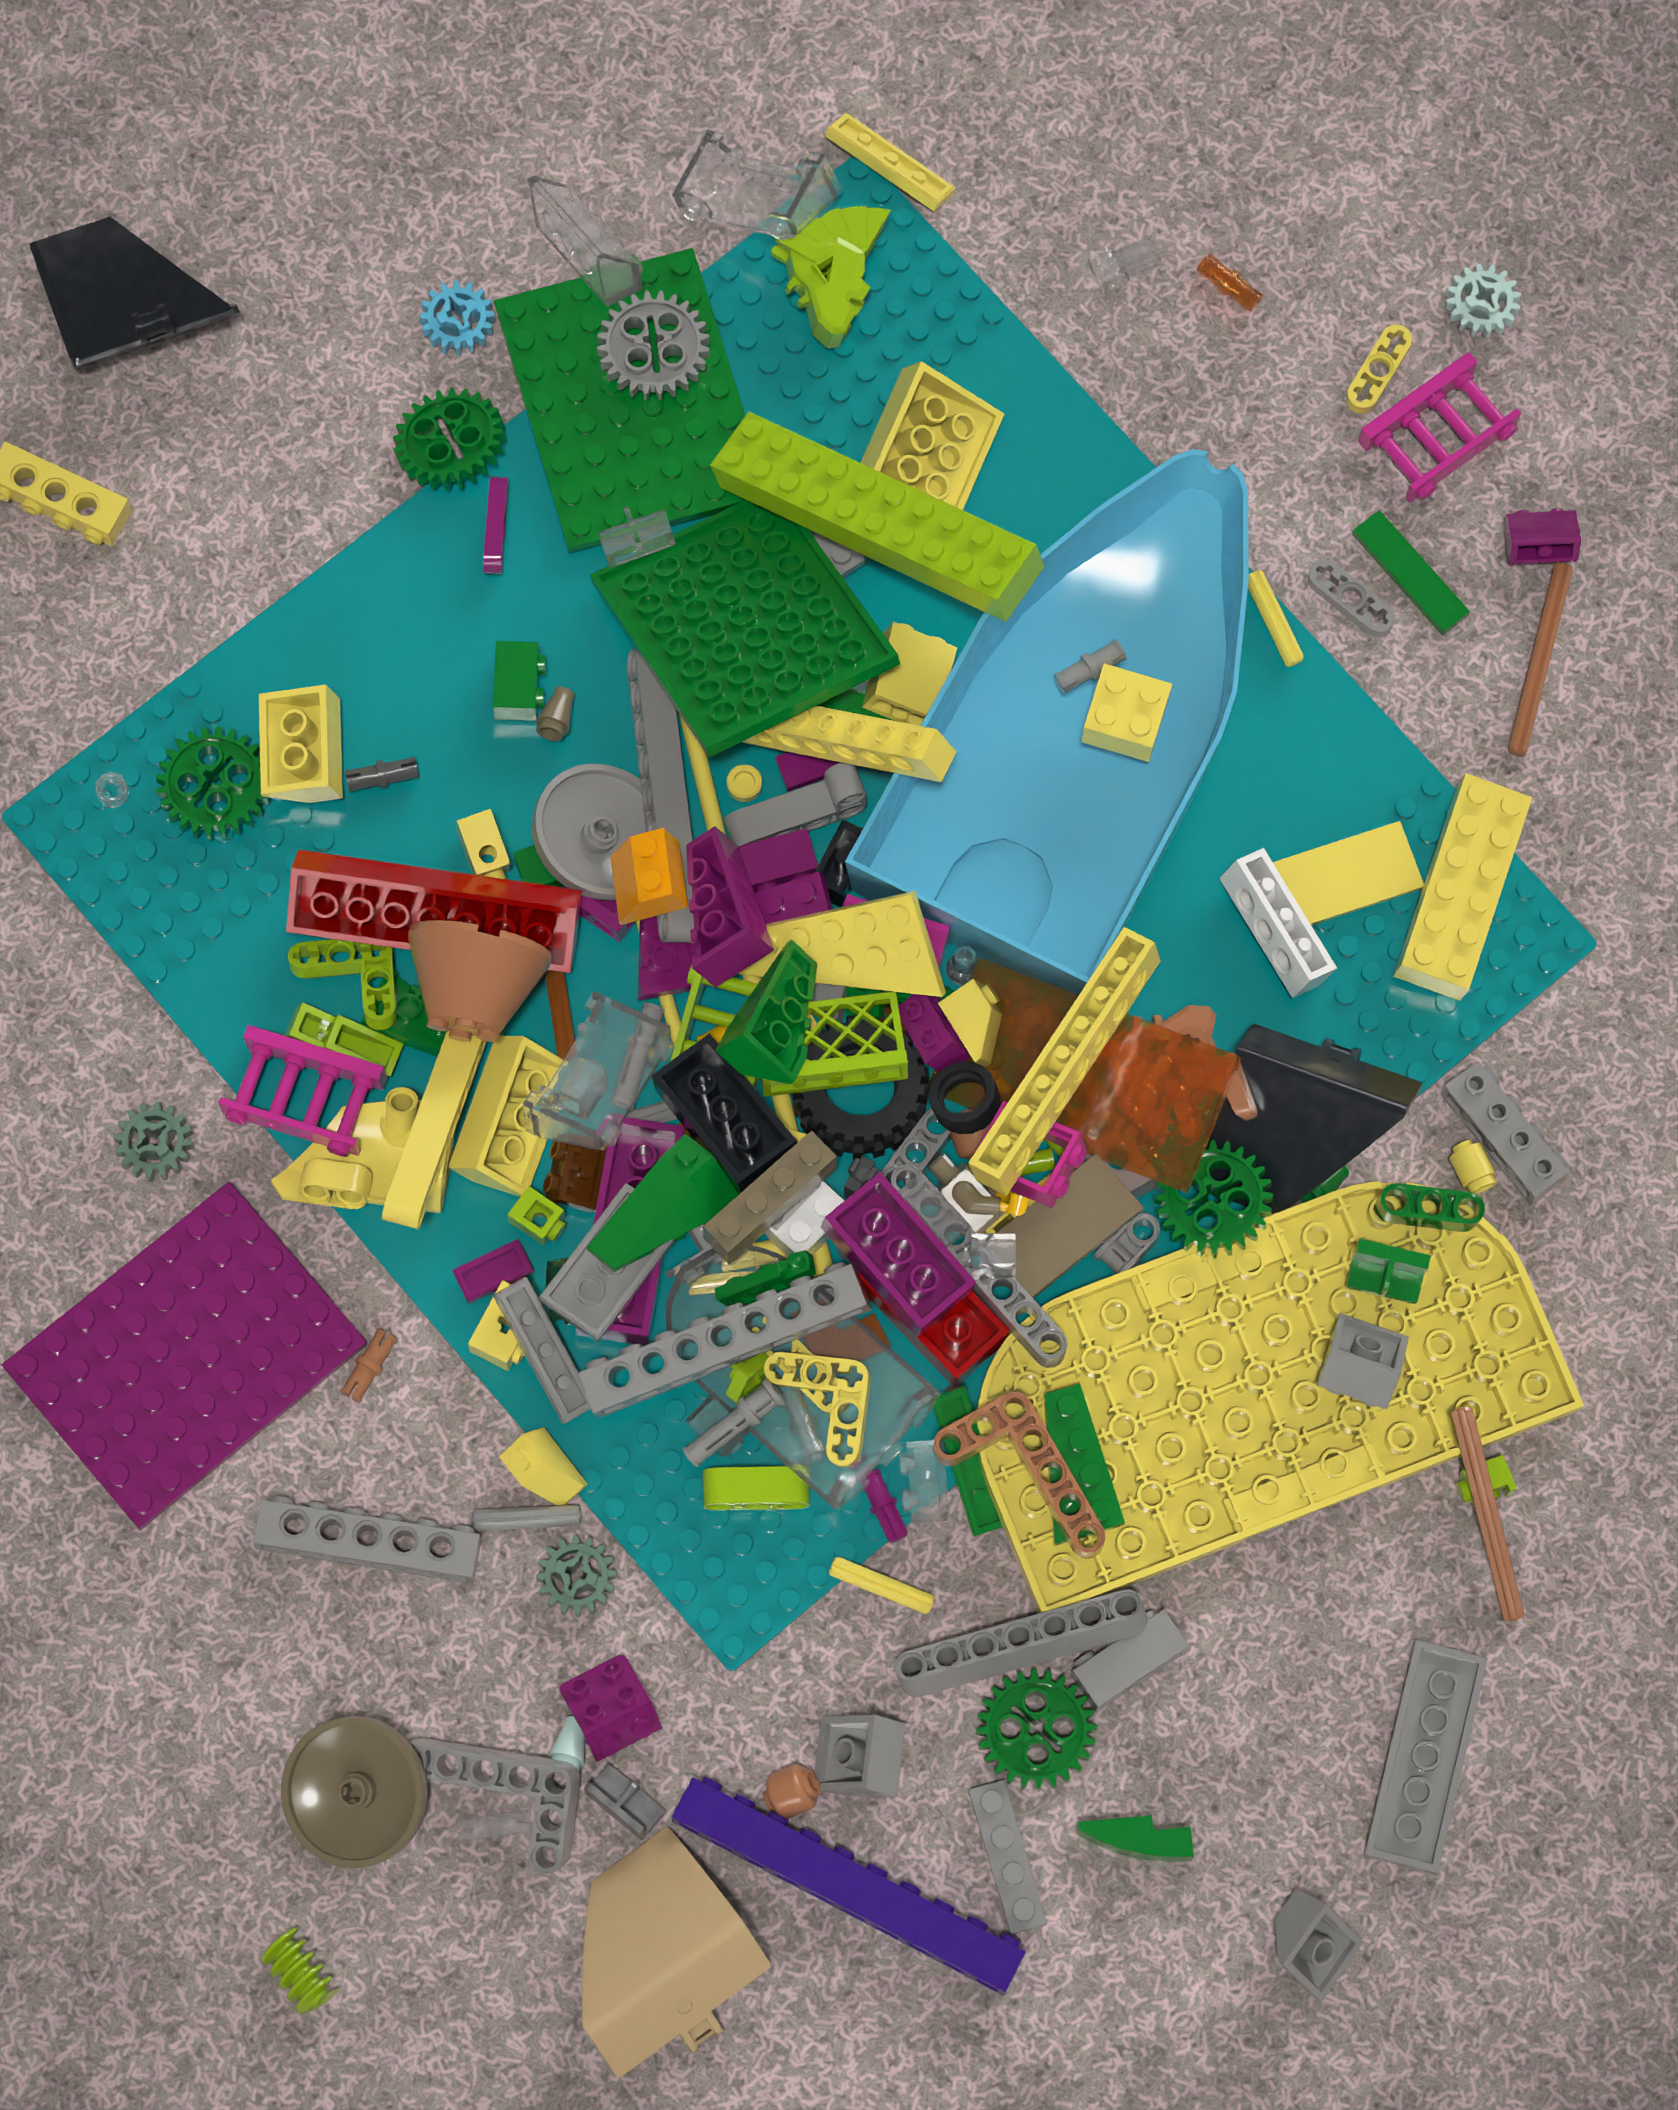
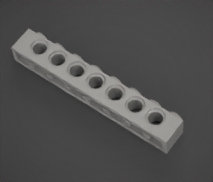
(848, 1302)

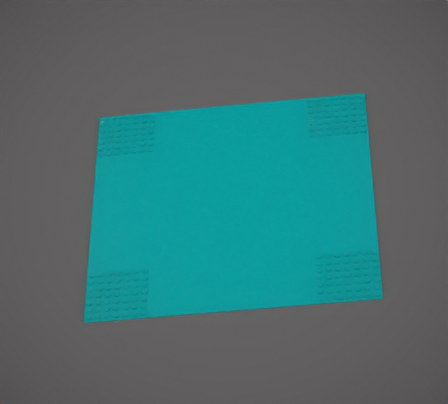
(409, 647)

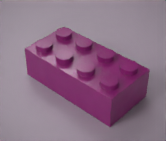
(898, 1254)

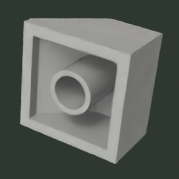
(1363, 1361)
(860, 1755)

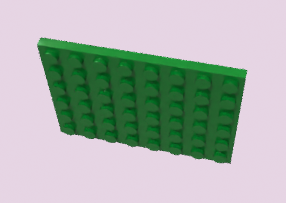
(599, 441)
(744, 623)

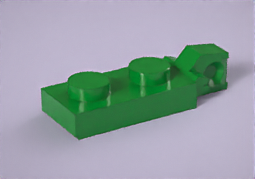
(768, 1277)

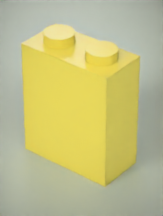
(911, 687)

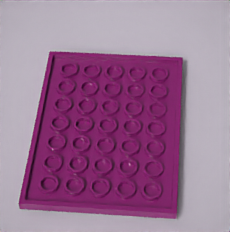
(184, 1355)

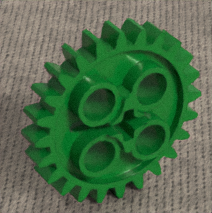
(471, 425)
(187, 767)
(1231, 1224)
(1059, 1706)

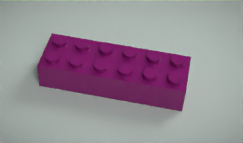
(629, 1161)

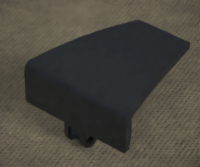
(119, 292)
(1312, 1111)

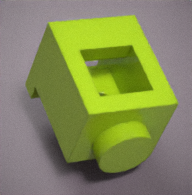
(534, 1205)
(1500, 1479)

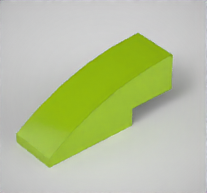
(343, 1036)

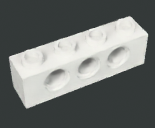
(1278, 923)

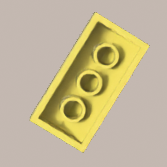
(494, 1137)

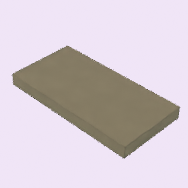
(1061, 1236)

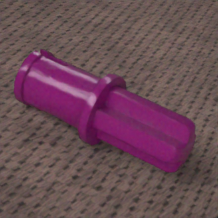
(884, 1507)

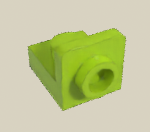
(746, 1376)

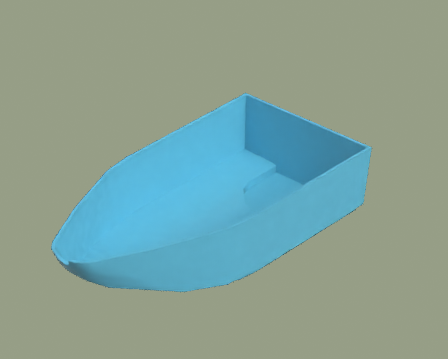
(1032, 834)

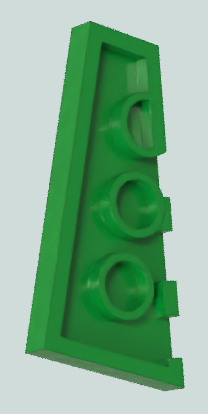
(1076, 1439)

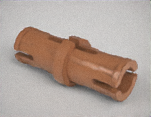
(368, 1365)

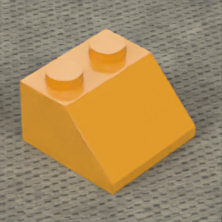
(648, 876)

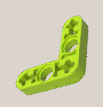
(368, 966)

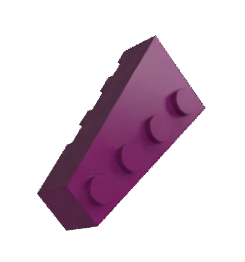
(725, 911)

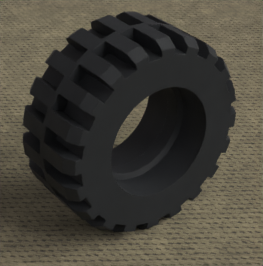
(865, 1132)

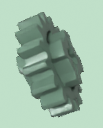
(142, 1151)
(560, 1571)

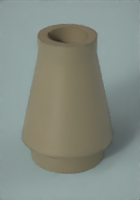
(555, 717)

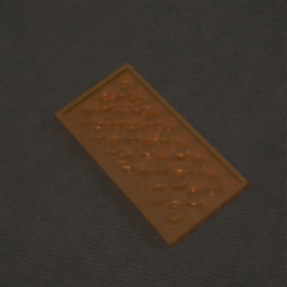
(1142, 1101)

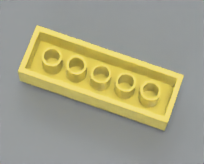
(1462, 887)

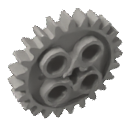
(622, 348)

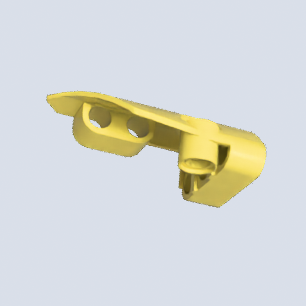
(362, 1179)

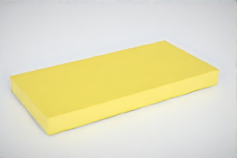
(1351, 873)

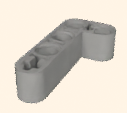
(809, 807)

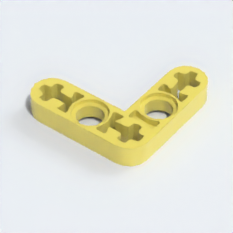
(842, 1395)

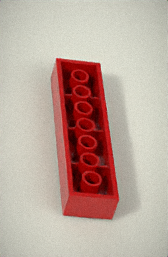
(383, 899)

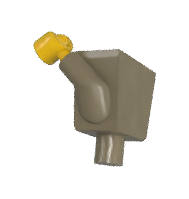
(972, 1199)

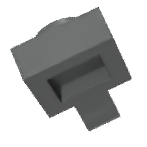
(860, 1173)

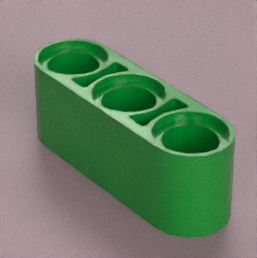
(1445, 1199)

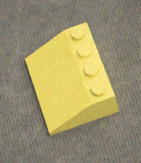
(933, 435)

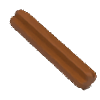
(560, 1012)

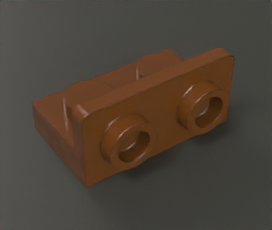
(574, 1176)

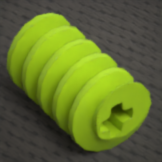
(297, 1973)

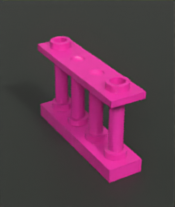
(1434, 395)
(297, 1056)

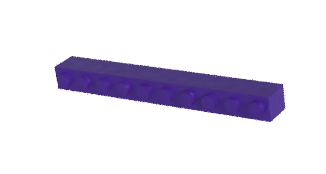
(848, 1885)

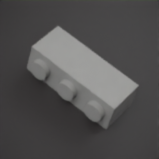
(1129, 1661)

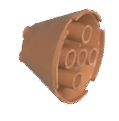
(473, 978)

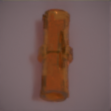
(1229, 282)

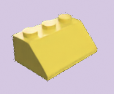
(300, 744)

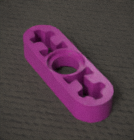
(495, 525)

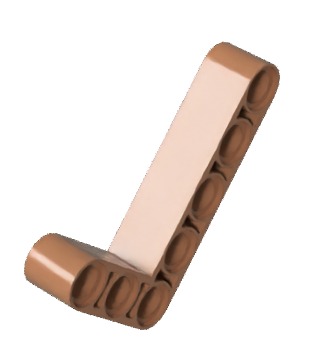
(1033, 1461)

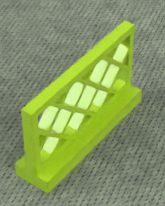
(843, 1069)

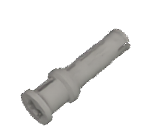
(748, 1412)

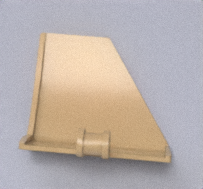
(660, 1954)

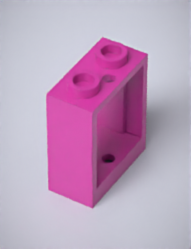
(1059, 1180)

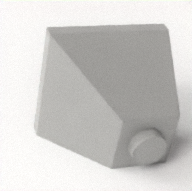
(1314, 1943)

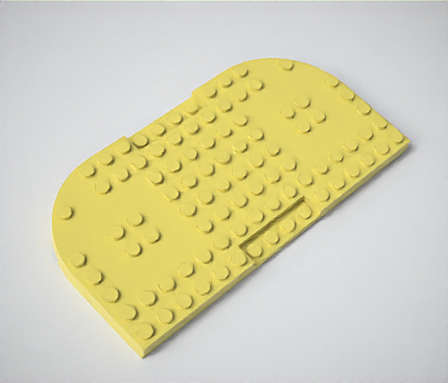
(1213, 1397)

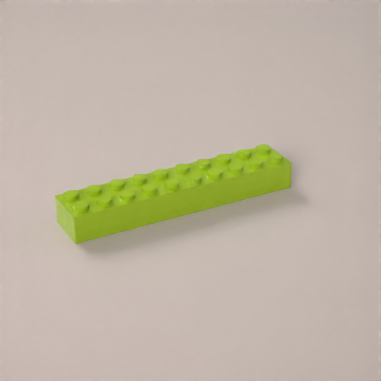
(878, 516)

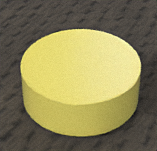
(744, 783)

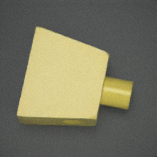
(479, 838)

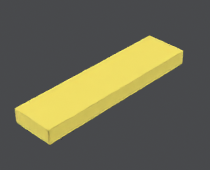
(890, 161)

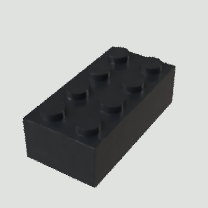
(723, 1112)

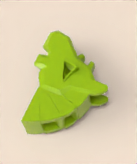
(835, 247)

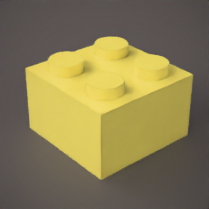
(1126, 712)

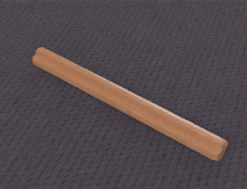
(1540, 659)
(1487, 1513)

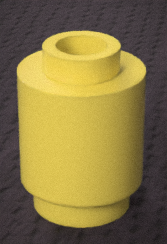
(1473, 1166)

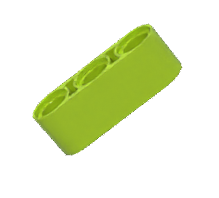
(754, 1489)

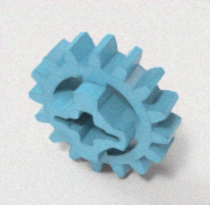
(468, 307)

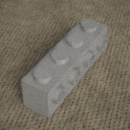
(1504, 1132)

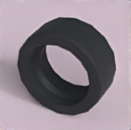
(955, 1075)

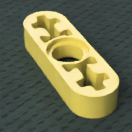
(1375, 393)

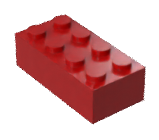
(957, 1340)

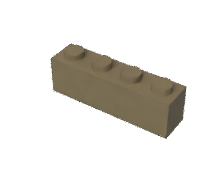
(769, 1197)

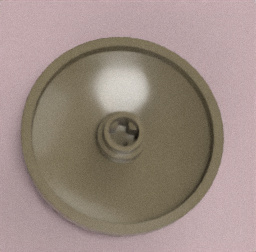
(354, 1792)

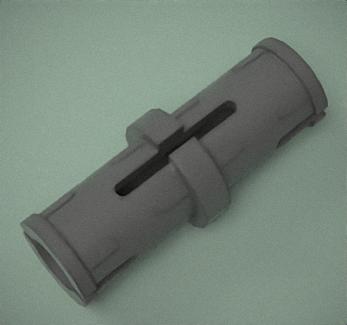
(381, 774)

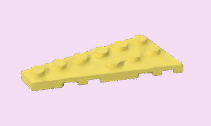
(863, 946)

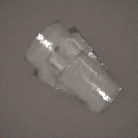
(961, 972)

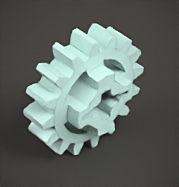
(1480, 314)

